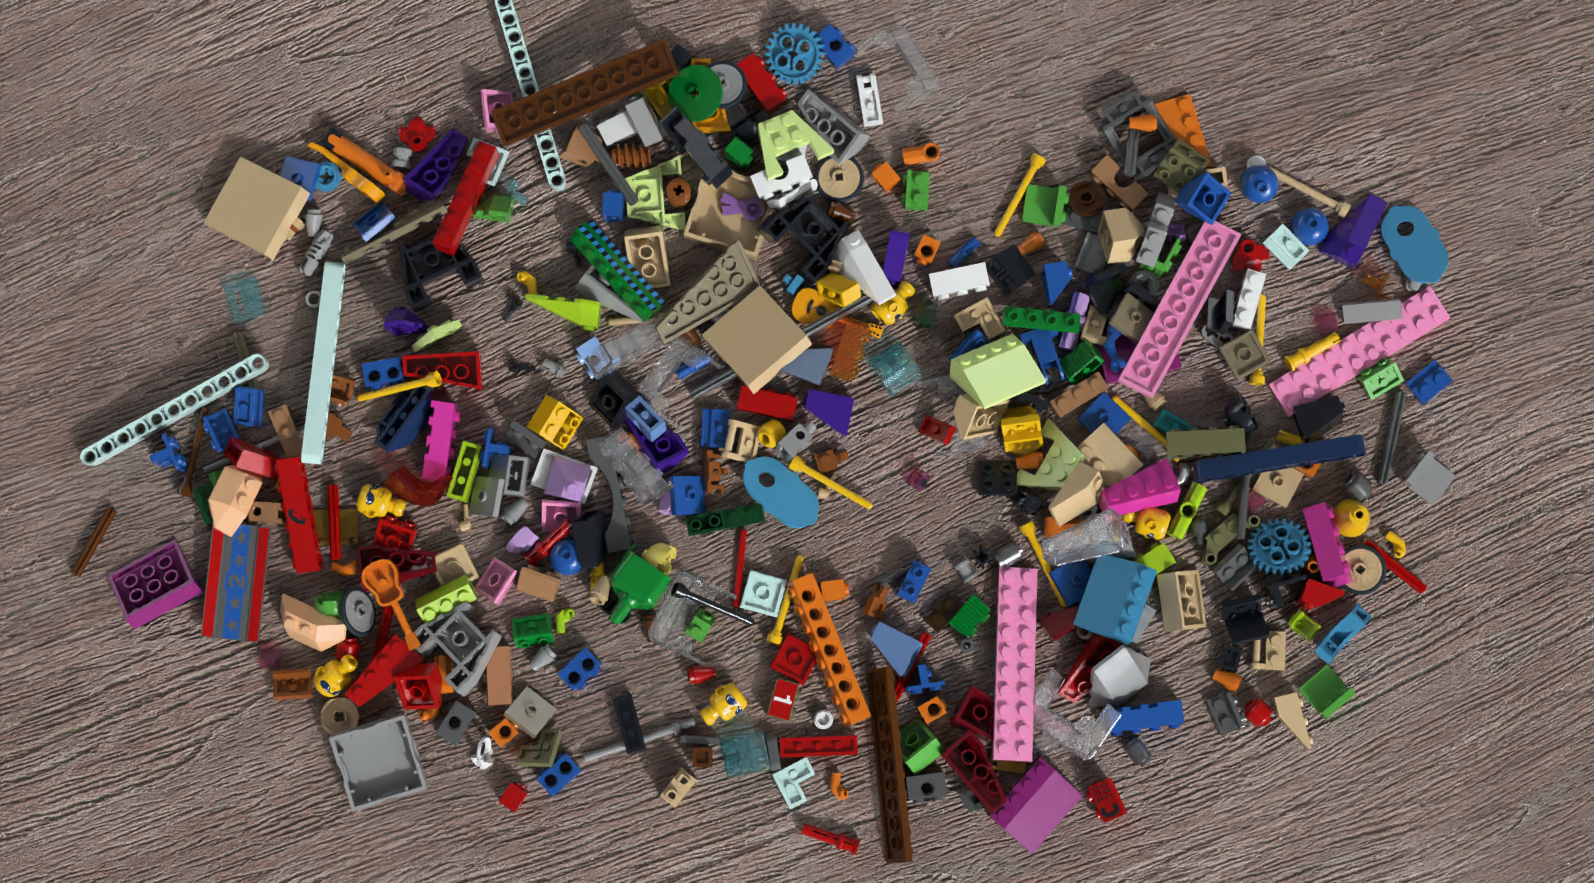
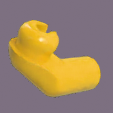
(1398, 544)

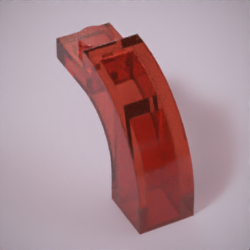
(416, 491)

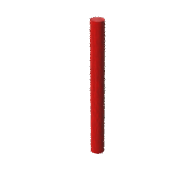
(739, 567)

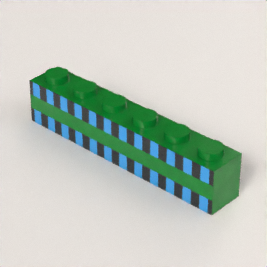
(617, 271)

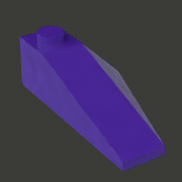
(434, 171)
(1352, 234)
(404, 322)
(664, 451)

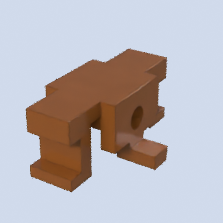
(336, 428)
(707, 472)

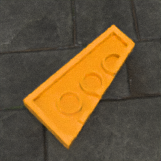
(717, 122)

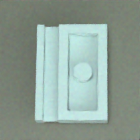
(1285, 247)

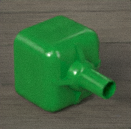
(636, 585)

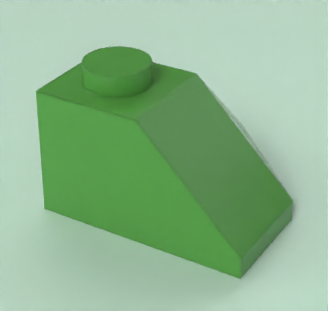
(496, 208)

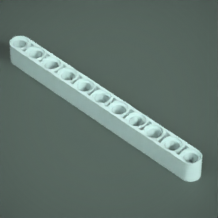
(529, 82)
(323, 363)
(165, 410)

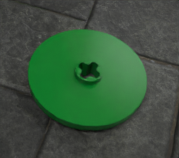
(692, 79)

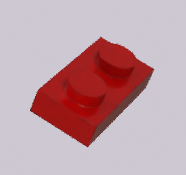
(937, 430)

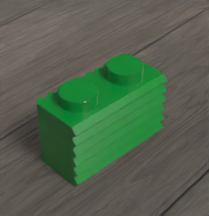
(740, 154)
(1081, 362)
(970, 616)

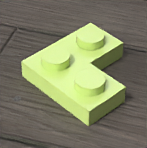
(434, 333)

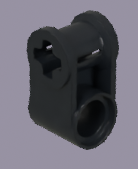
(610, 606)

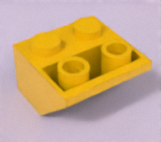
(555, 422)

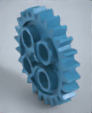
(779, 49)
(1293, 538)

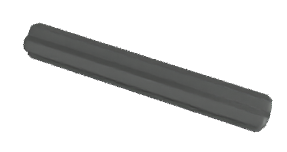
(1132, 150)

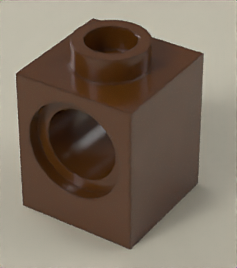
(702, 757)

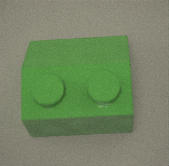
(919, 746)

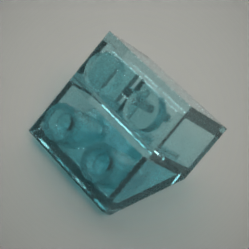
(895, 368)
(745, 755)

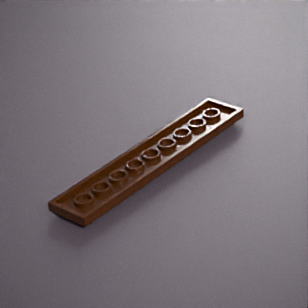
(585, 93)
(889, 765)

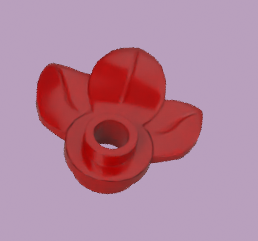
(416, 132)
(1250, 259)

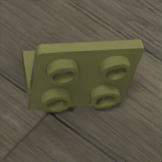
(1181, 166)

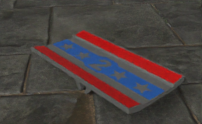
(236, 583)

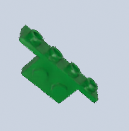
(1041, 319)

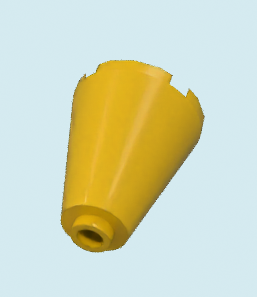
(1351, 518)

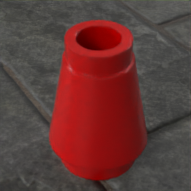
(700, 674)

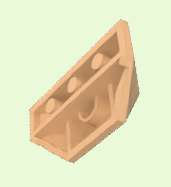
(233, 497)
(309, 625)

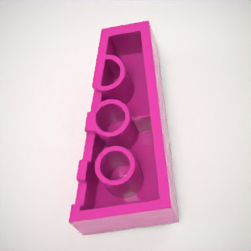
(440, 440)
(1143, 490)
(1327, 545)

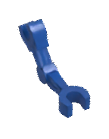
(1116, 362)

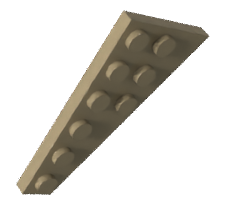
(398, 227)
(718, 289)

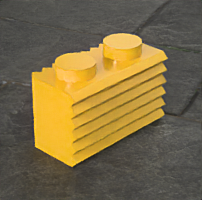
(838, 289)

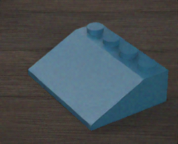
(1115, 598)

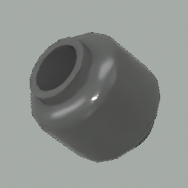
(1357, 486)

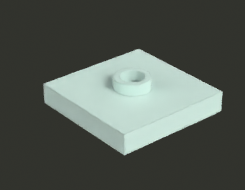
(763, 593)

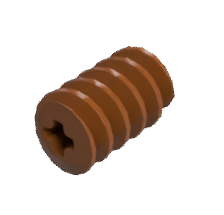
(631, 155)
(684, 198)

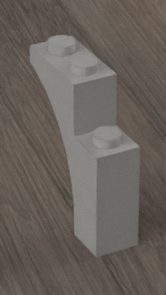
(643, 118)
(1157, 229)

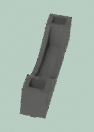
(617, 534)

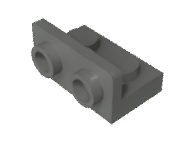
(525, 439)
(1234, 567)
(1225, 713)

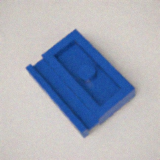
(1428, 382)
(248, 406)
(715, 427)

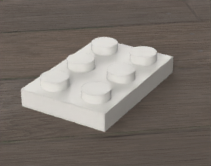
(543, 468)

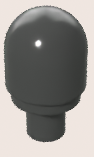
(1199, 531)

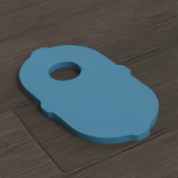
(1419, 254)
(787, 498)

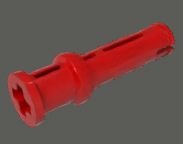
(543, 548)
(840, 841)

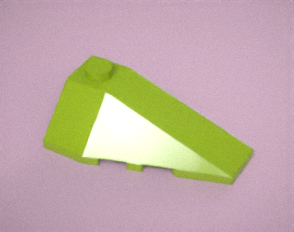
(580, 312)

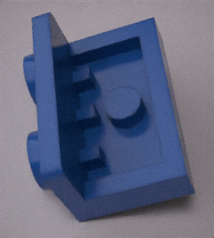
(220, 428)

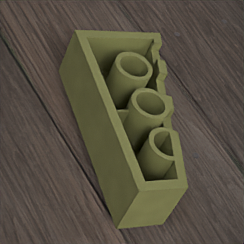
(1205, 442)

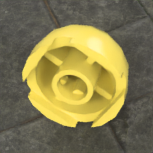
(660, 556)

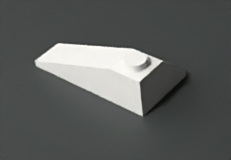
(861, 266)

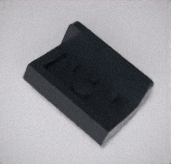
(1220, 313)

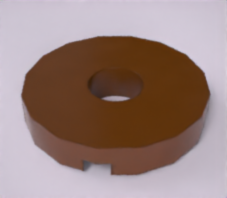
(1088, 208)

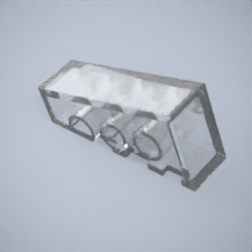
(624, 348)
(634, 467)
(1085, 540)

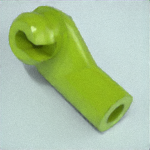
(562, 617)

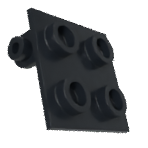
(1009, 270)
(997, 478)

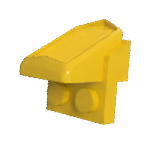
(1021, 430)

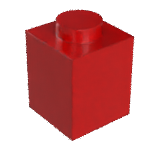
(514, 796)

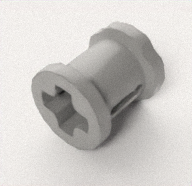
(966, 571)

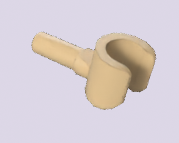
(835, 266)
(824, 493)
(465, 525)

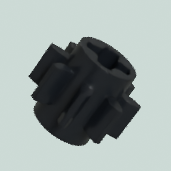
(978, 561)

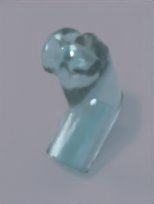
(515, 194)

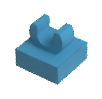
(793, 284)

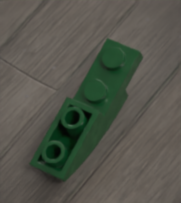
(725, 519)

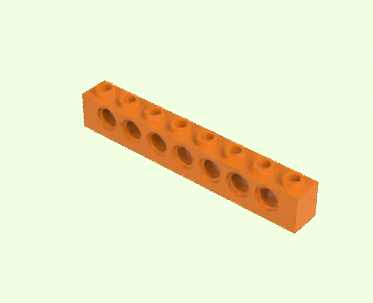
(837, 653)

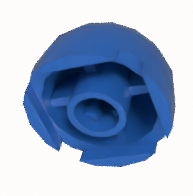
(1259, 183)
(1310, 226)
(564, 557)

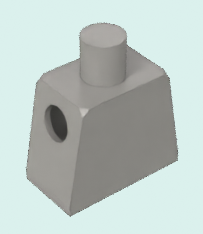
(791, 445)

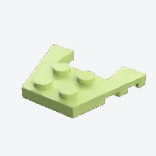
(786, 134)
(649, 190)
(1058, 463)

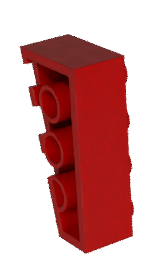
(380, 671)

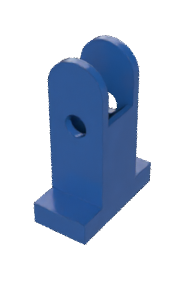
(1043, 350)

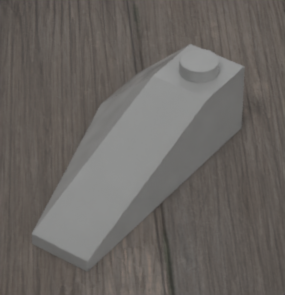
(833, 126)
(596, 288)

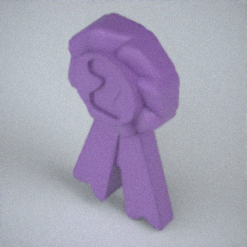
(751, 208)

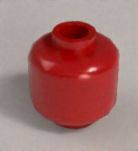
(348, 646)
(1258, 712)

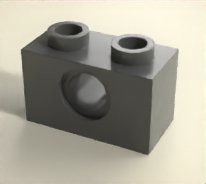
(466, 717)
(937, 782)

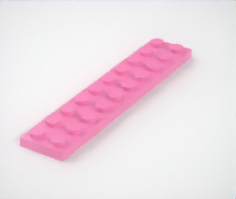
(1179, 308)
(1358, 352)
(1015, 664)

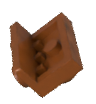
(342, 389)
(293, 684)

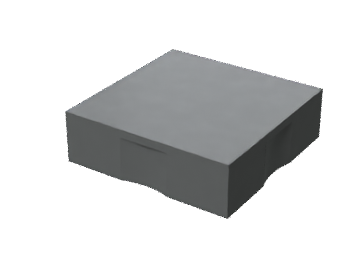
(379, 761)

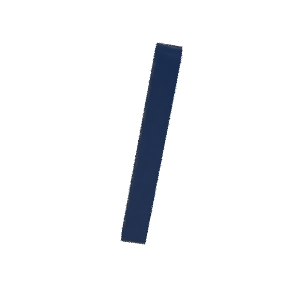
(1279, 458)

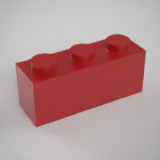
(762, 83)
(768, 403)

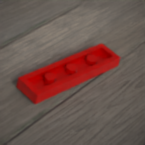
(818, 746)

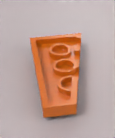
(1183, 123)

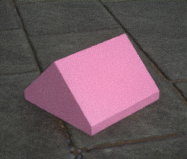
(493, 100)
(556, 511)
(496, 581)

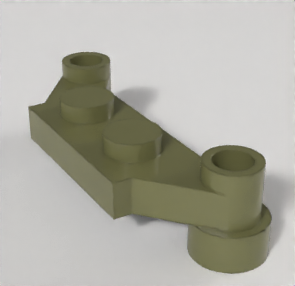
(1223, 535)

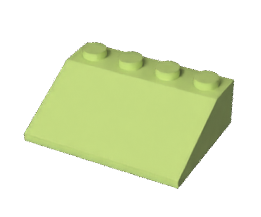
(996, 371)

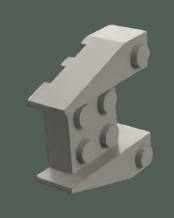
(462, 642)

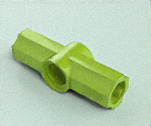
(1192, 499)

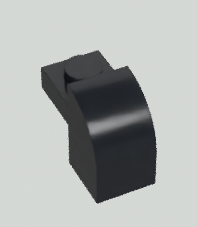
(681, 57)

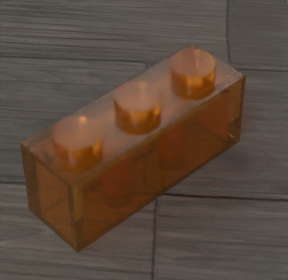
(851, 350)

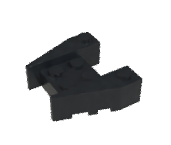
(684, 137)
(810, 229)
(425, 265)

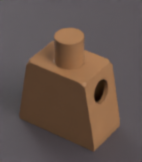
(577, 149)
(267, 513)

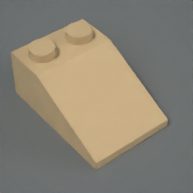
(648, 254)
(1078, 494)

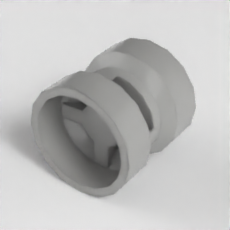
(402, 158)

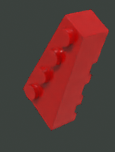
(454, 368)

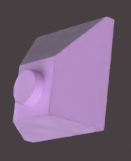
(567, 479)

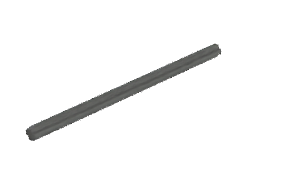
(809, 330)

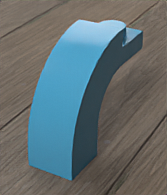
(1341, 633)

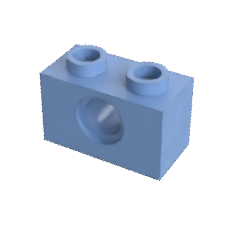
(645, 418)

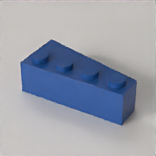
(1149, 716)

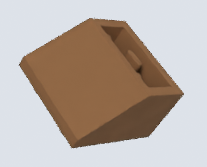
(539, 584)

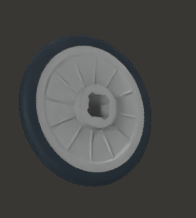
(734, 79)
(357, 611)

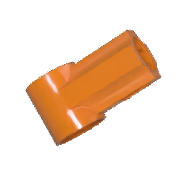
(918, 154)
(1052, 529)
(445, 667)

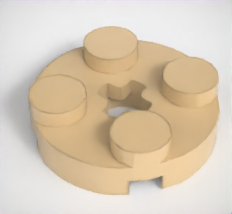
(339, 705)

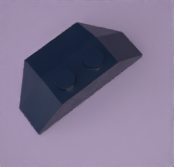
(404, 418)

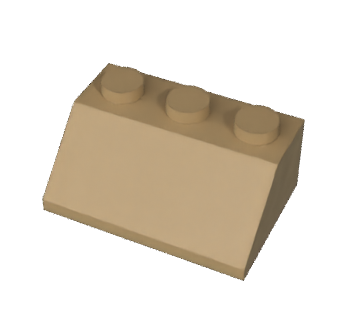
(974, 420)
(1109, 456)
(1181, 600)

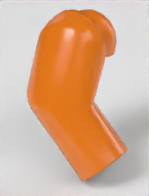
(836, 788)

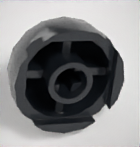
(748, 130)
(1238, 414)

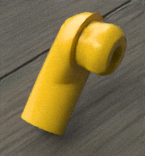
(528, 280)

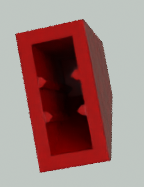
(251, 457)

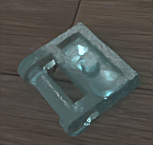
(251, 299)

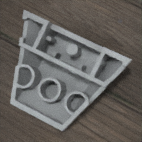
(1118, 677)

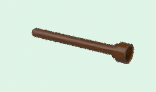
(185, 488)

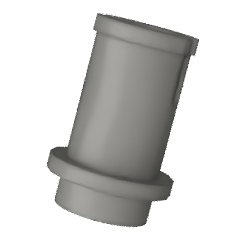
(554, 368)

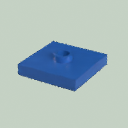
(301, 173)
(373, 221)
(1104, 411)
(687, 495)
(1071, 581)

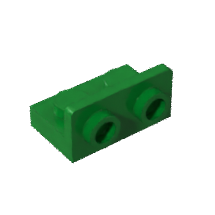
(532, 630)

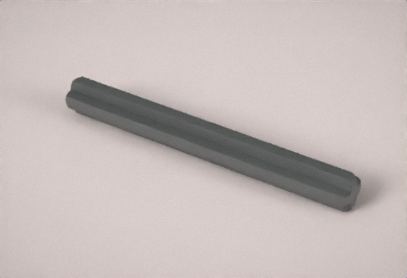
(608, 164)
(1391, 438)

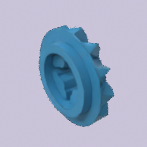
(331, 183)

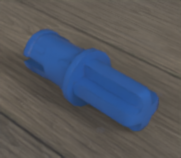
(963, 252)
(686, 370)

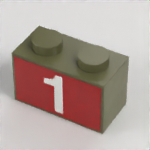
(783, 700)

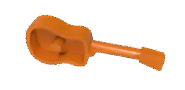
(383, 581)

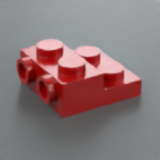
(395, 533)

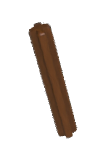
(93, 542)

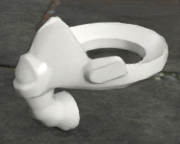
(484, 760)

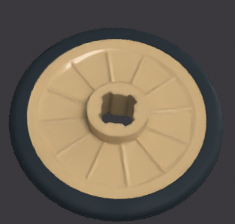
(839, 190)
(1374, 571)

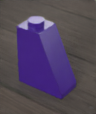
(895, 256)
(830, 409)

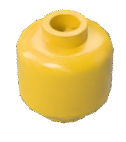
(771, 433)

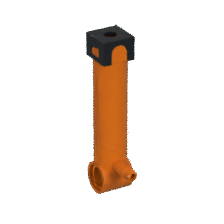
(364, 161)

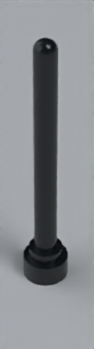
(680, 591)

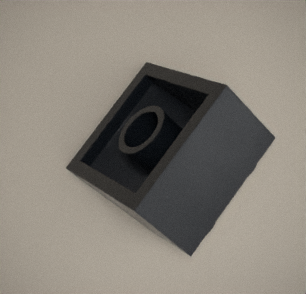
(612, 397)

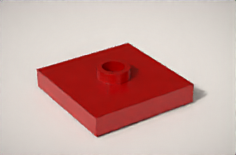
(794, 659)

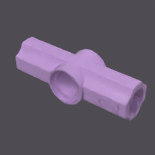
(1077, 306)

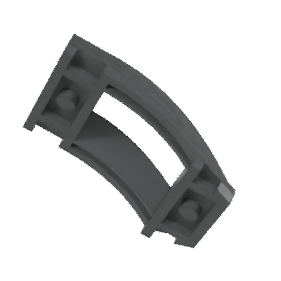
(1123, 110)

